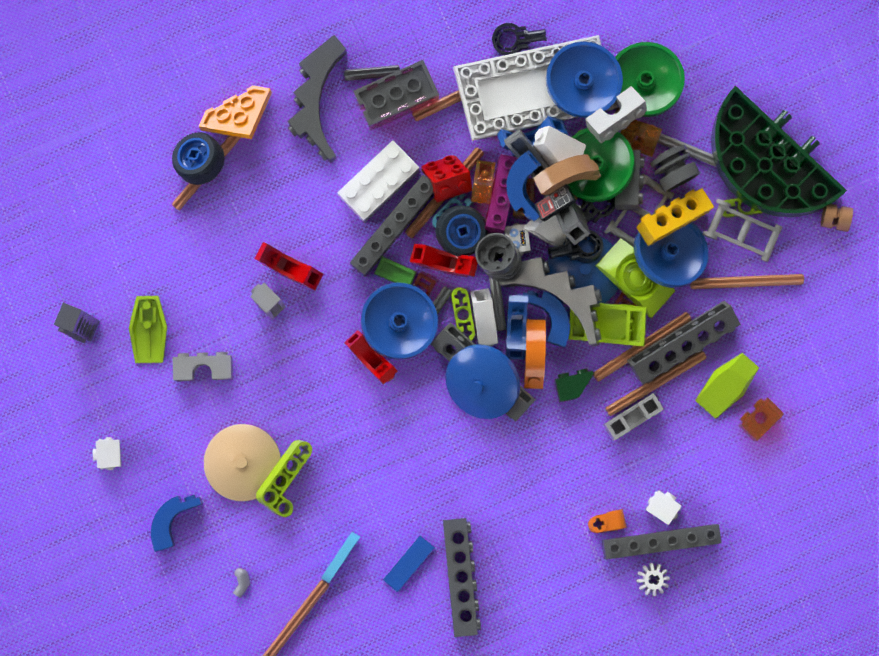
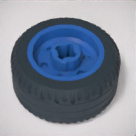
(198, 158)
(448, 230)

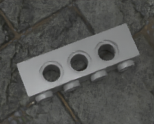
(267, 300)

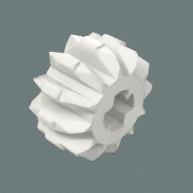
(660, 580)

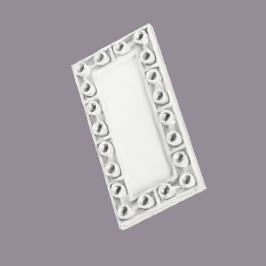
(510, 91)

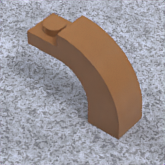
(566, 172)

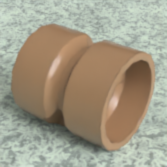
(837, 217)

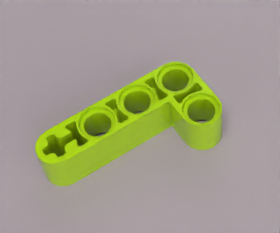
(287, 476)

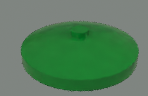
(653, 74)
(615, 165)

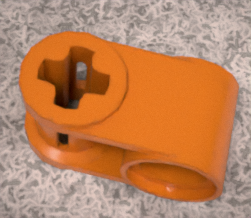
(610, 521)

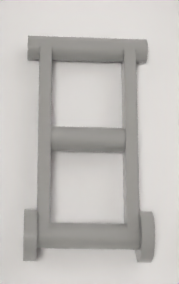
(725, 206)
(612, 227)

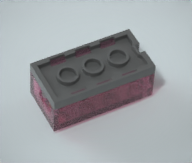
(396, 95)

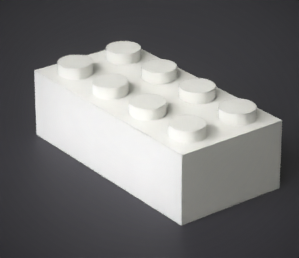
(378, 181)

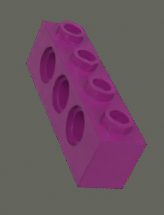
(499, 203)

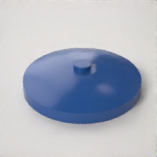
(583, 79)
(675, 258)
(586, 273)
(399, 321)
(482, 381)

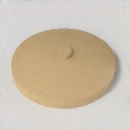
(240, 461)

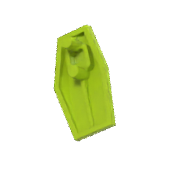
(148, 330)
(727, 385)

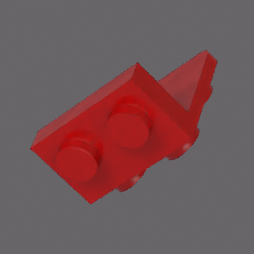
(448, 177)

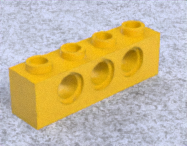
(652, 232)

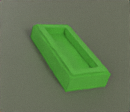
(395, 272)

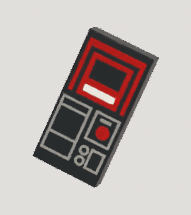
(555, 202)

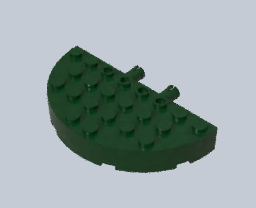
(766, 164)

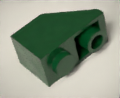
(572, 386)

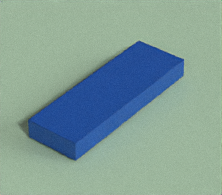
(408, 563)

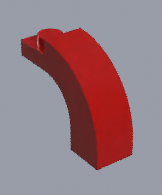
(443, 261)
(288, 266)
(371, 359)

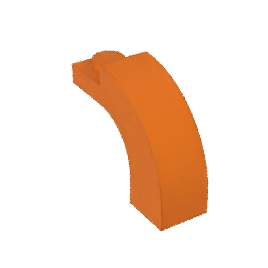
(535, 354)

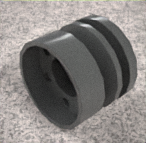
(674, 168)
(491, 249)

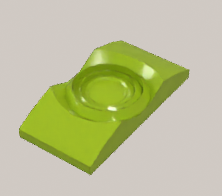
(623, 270)
(617, 324)

